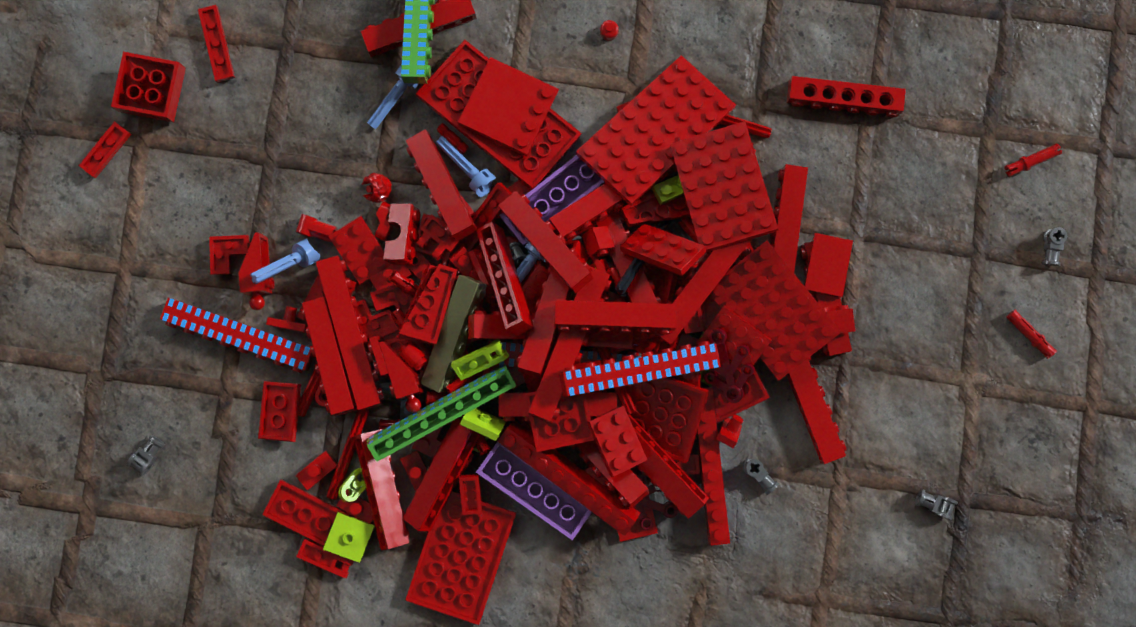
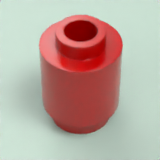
(412, 356)

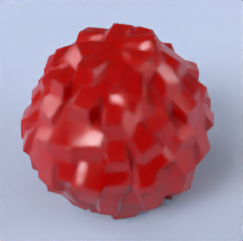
(379, 187)

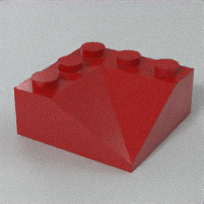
(148, 87)

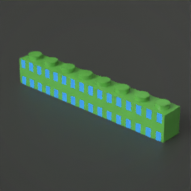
(416, 41)
(440, 412)

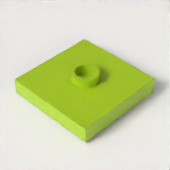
(483, 423)
(348, 537)

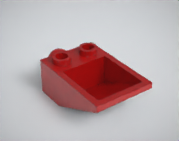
(255, 259)
(403, 378)

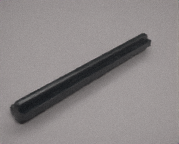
(635, 266)

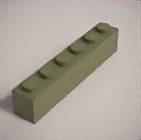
(453, 333)

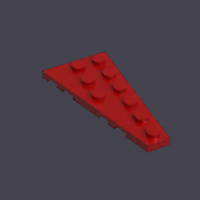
(753, 387)

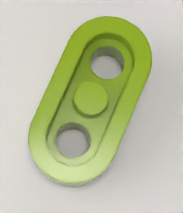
(353, 485)

